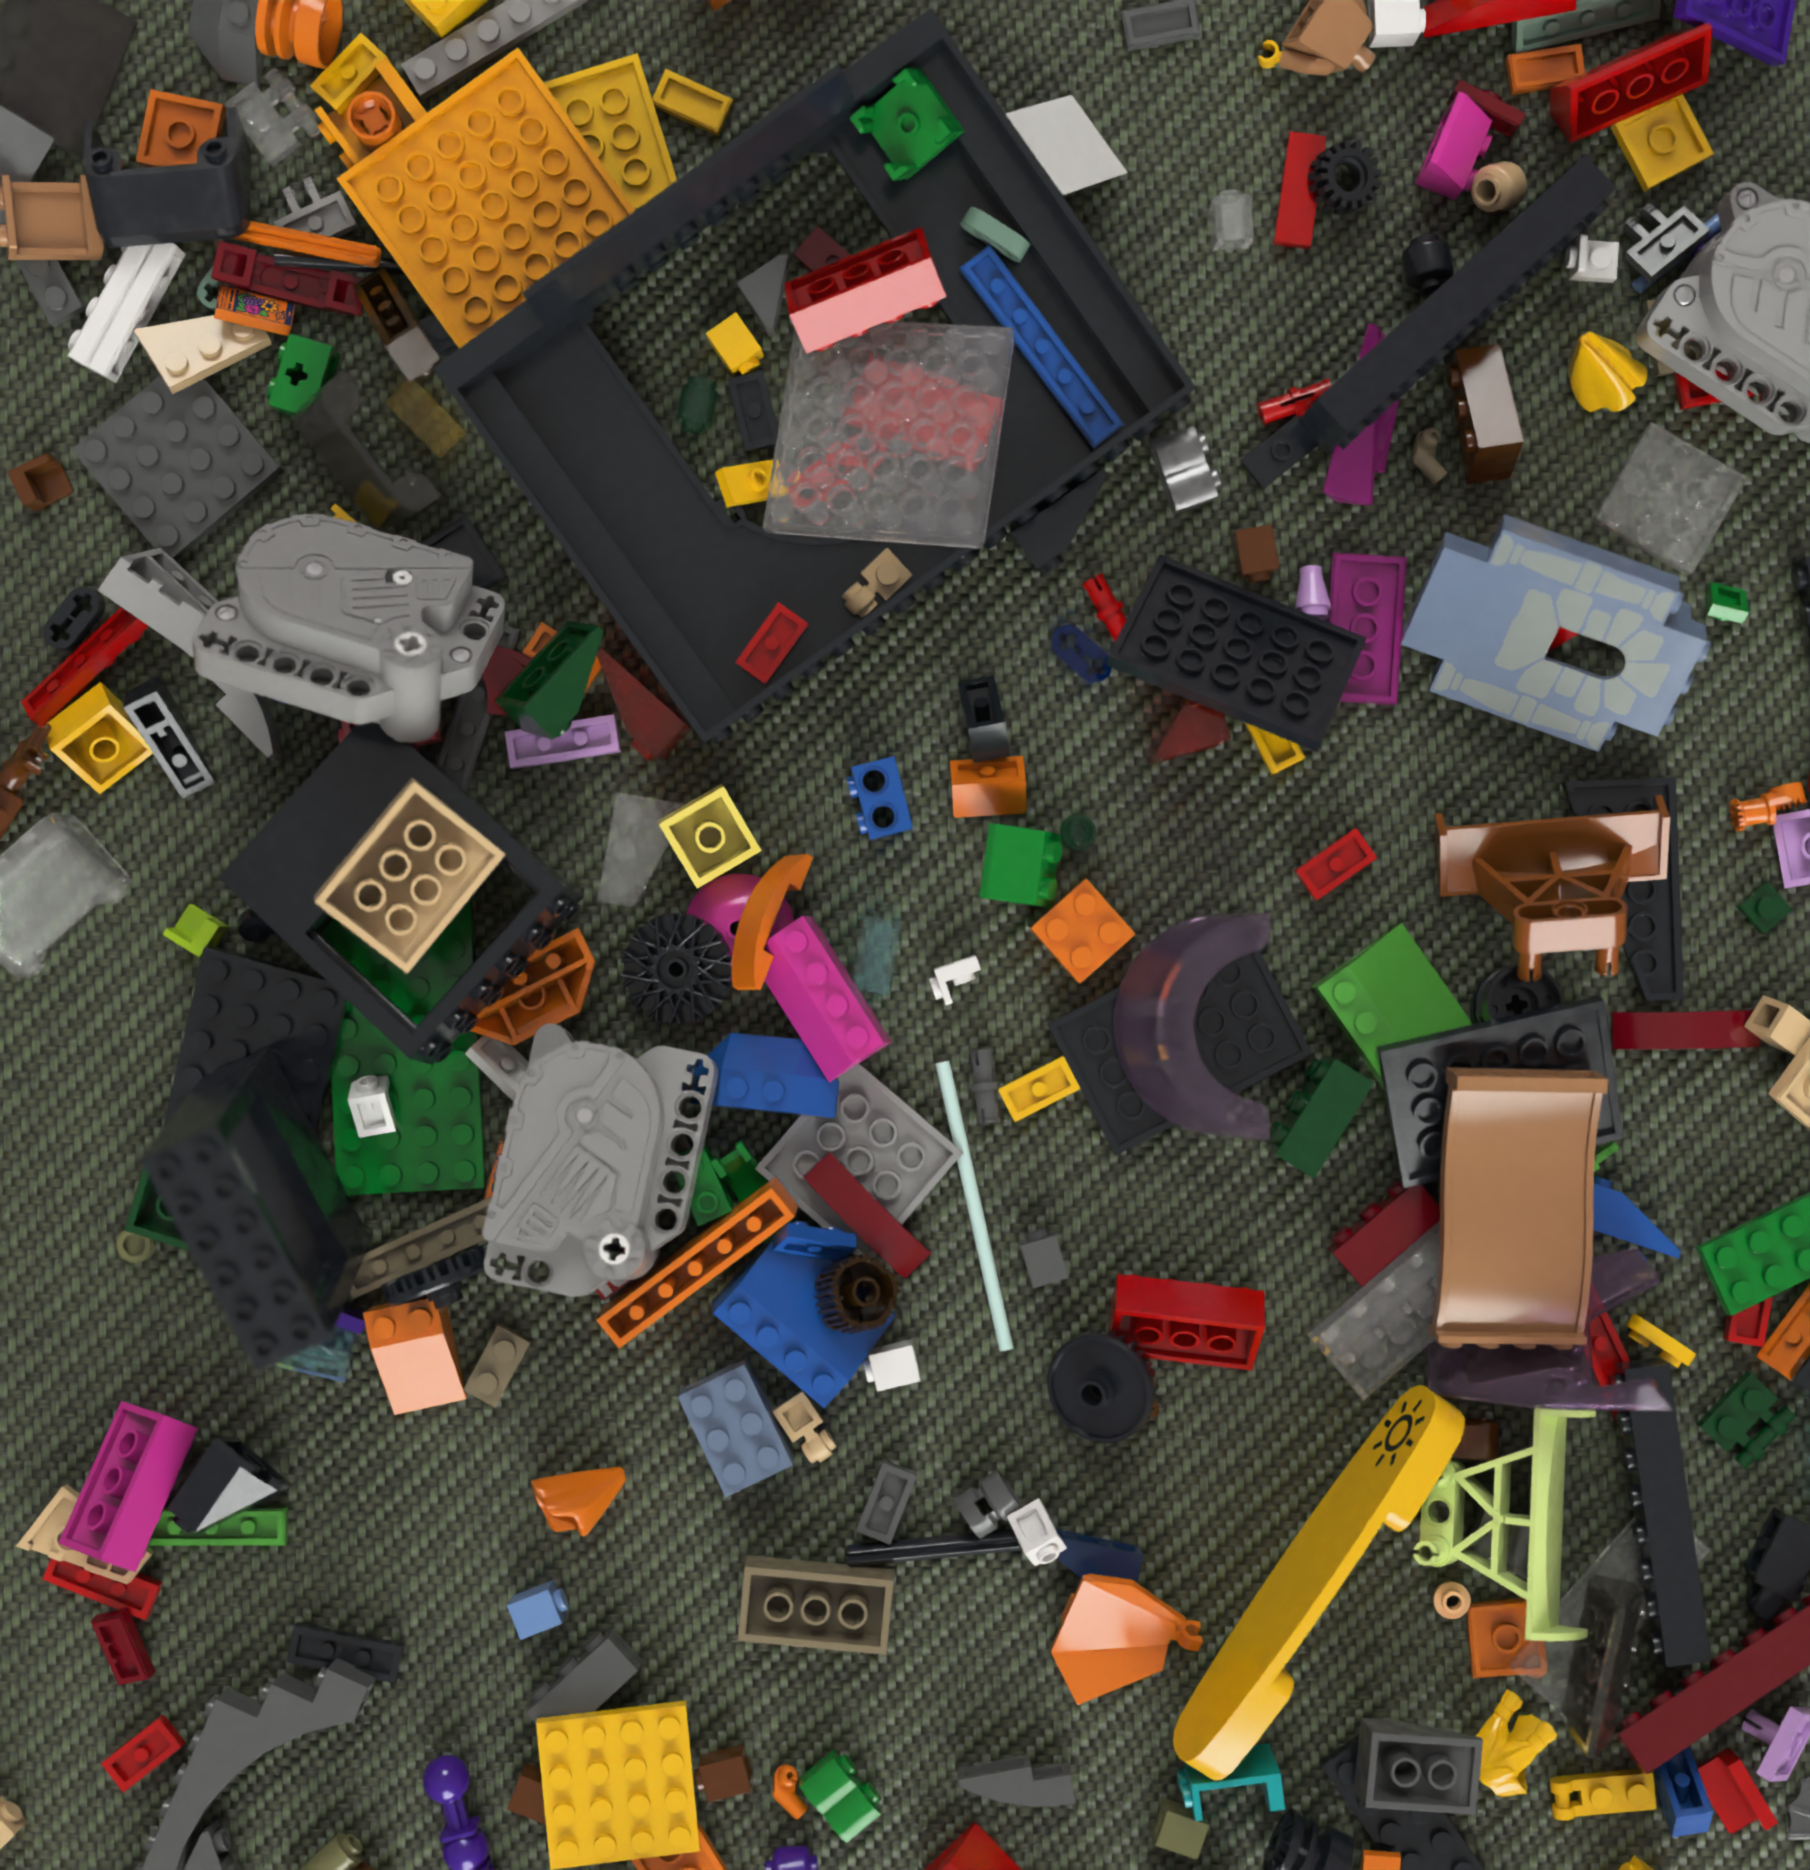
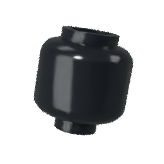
(1427, 263)

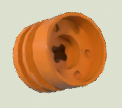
(300, 28)

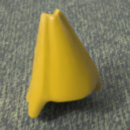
(1604, 373)

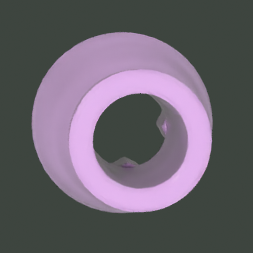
(1312, 593)

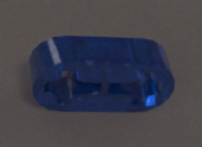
(1074, 660)

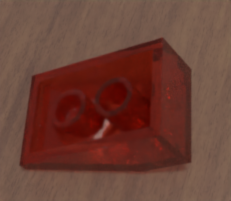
(645, 717)

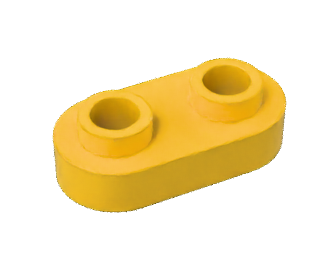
(1672, 1350)

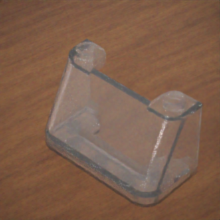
(49, 885)

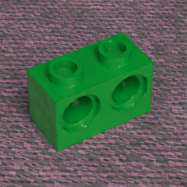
(710, 1194)

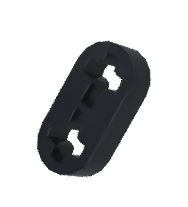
(67, 613)

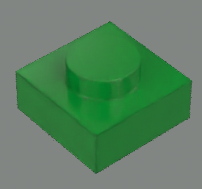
(1726, 603)

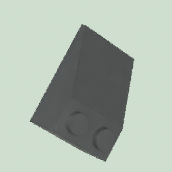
(1417, 1767)

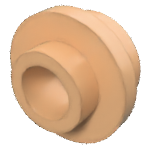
(1449, 1589)

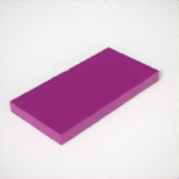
(1370, 601)

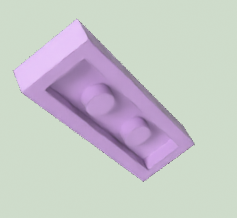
(582, 740)

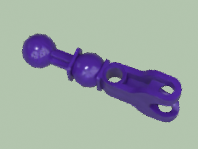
(463, 1842)

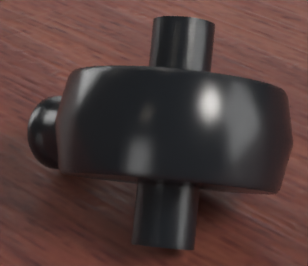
(252, 927)

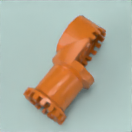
(1764, 808)

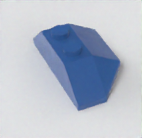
(769, 1077)

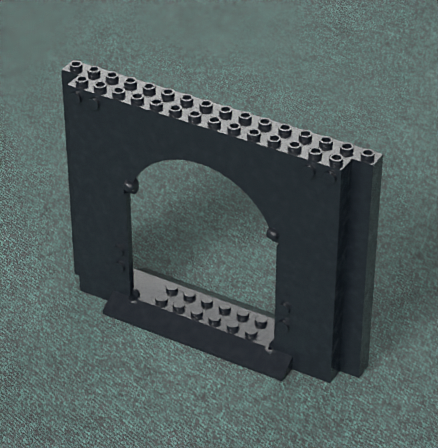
(632, 510)

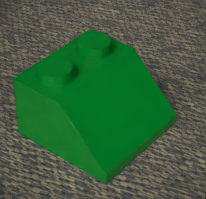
(1020, 865)

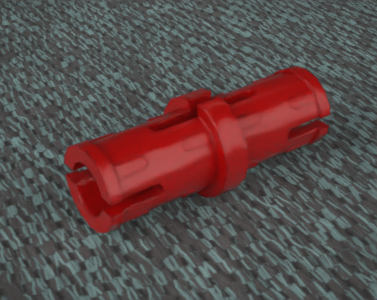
(1272, 409)
(1106, 604)

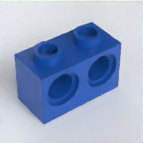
(889, 796)

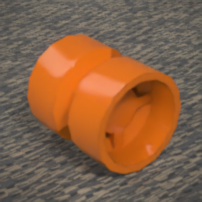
(373, 119)

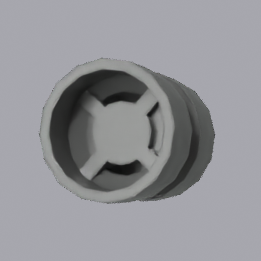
(998, 1495)

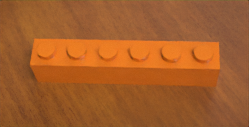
(697, 1262)

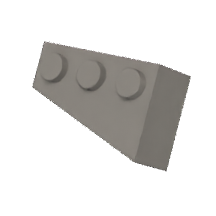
(159, 595)

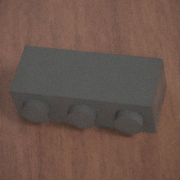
(589, 1680)

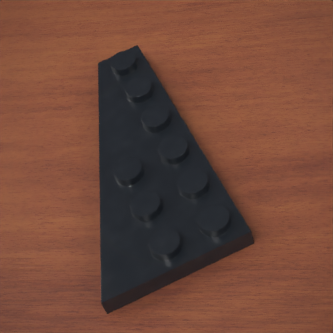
(1653, 906)

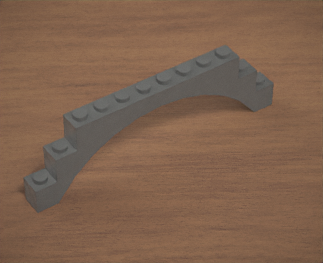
(238, 1734)

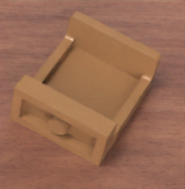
(48, 221)

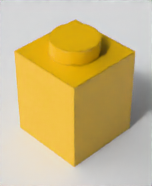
(735, 346)

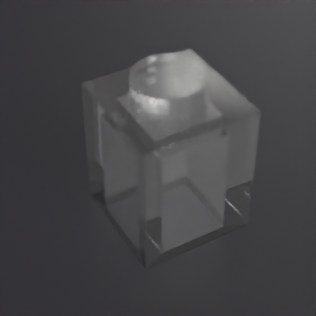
(1231, 220)

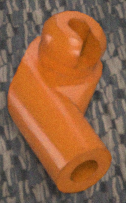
(784, 1791)

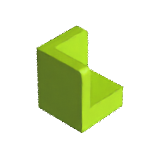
(196, 930)

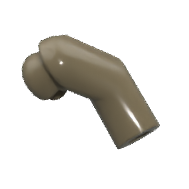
(1424, 454)

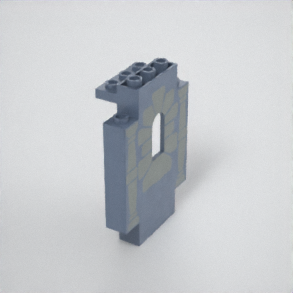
(1501, 605)

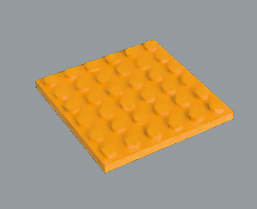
(485, 196)

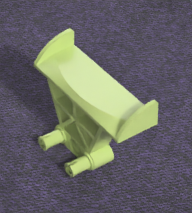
(1443, 1539)

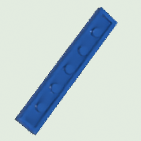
(1041, 346)

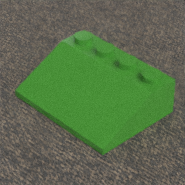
(1388, 997)

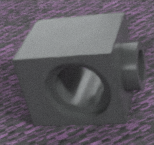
(1043, 1257)

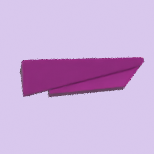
(1352, 469)

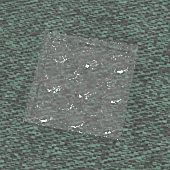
(1669, 499)

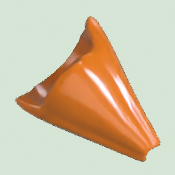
(577, 1498)

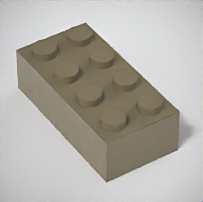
(816, 1605)

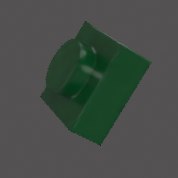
(1764, 908)

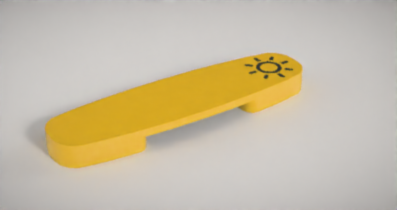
(1378, 1486)

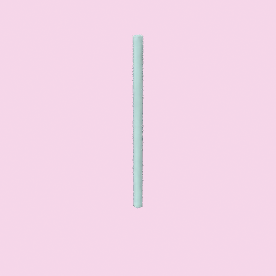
(974, 1206)

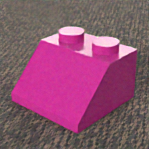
(1455, 148)

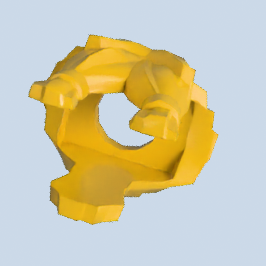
(1508, 1754)

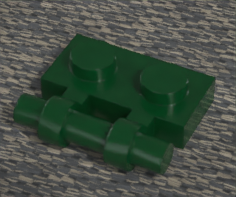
(1738, 1412)

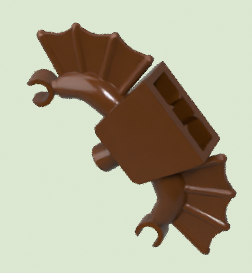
(16, 772)

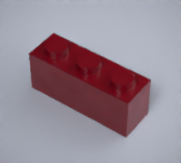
(1384, 1231)

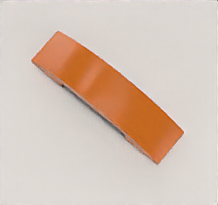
(749, 959)

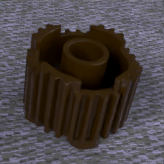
(838, 1294)

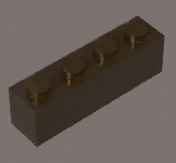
(397, 324)

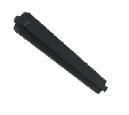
(931, 1548)

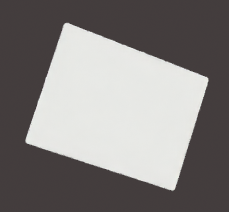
(1066, 144)

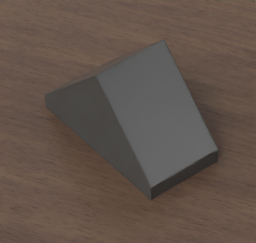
(765, 290)

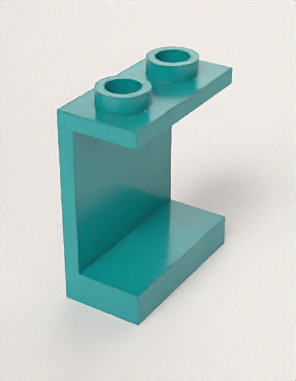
(1255, 1768)

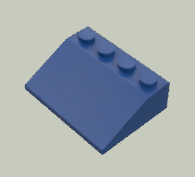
(776, 1314)

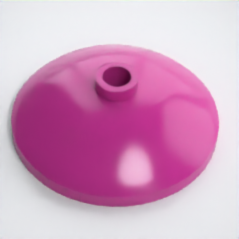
(724, 901)

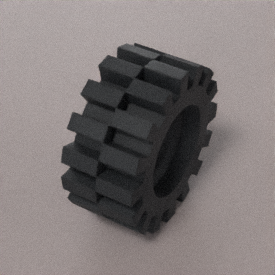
(1361, 168)

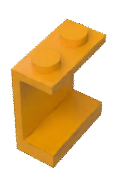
(390, 83)

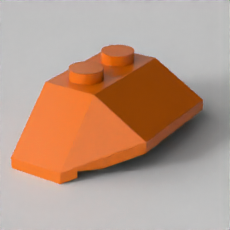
(544, 994)

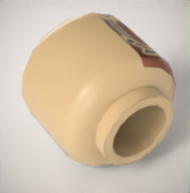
(1499, 187)

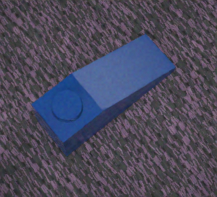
(1623, 1220)

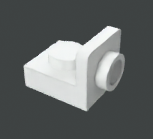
(1592, 260)
(958, 971)
(371, 1106)
(1036, 1533)

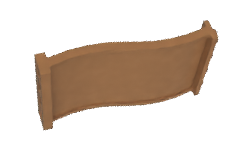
(1516, 1207)

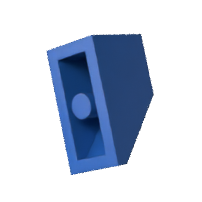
(1683, 1795)

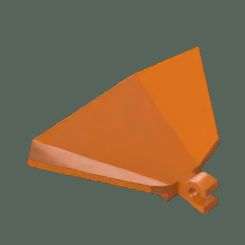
(1116, 1636)

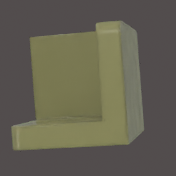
(1178, 1831)

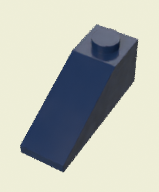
(1100, 1556)

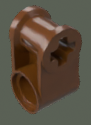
(1479, 1440)

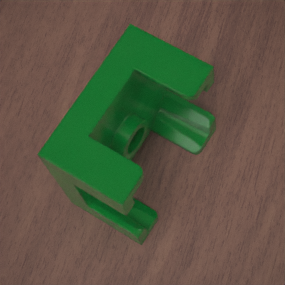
(909, 123)

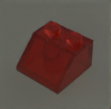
(1191, 731)

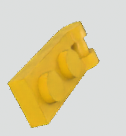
(1602, 1793)

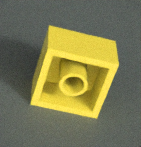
(709, 835)

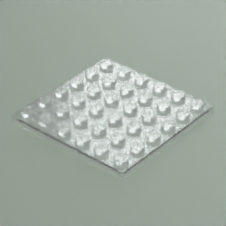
(892, 435)

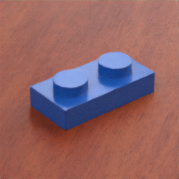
(815, 1242)

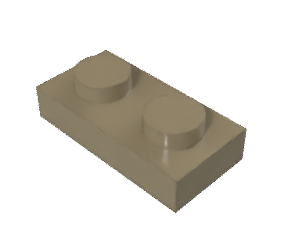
(497, 1365)

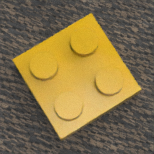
(1662, 142)

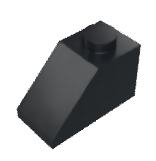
(983, 719)

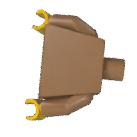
(1325, 39)

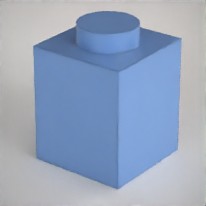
(538, 1609)

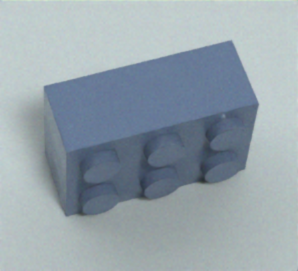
(736, 1427)

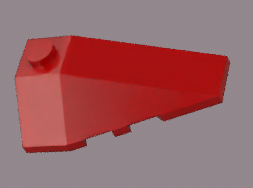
(1463, 15)

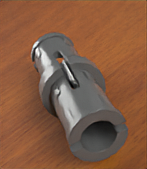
(985, 1086)

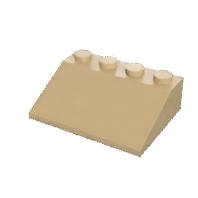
(409, 875)

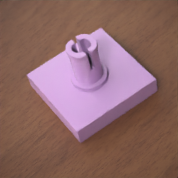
(1785, 1741)

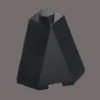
(224, 1485)

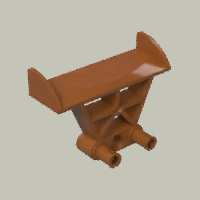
(1557, 877)

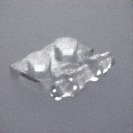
(264, 125)

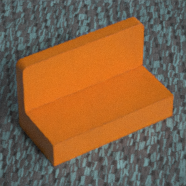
(988, 787)

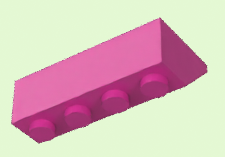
(822, 999)
(128, 1486)

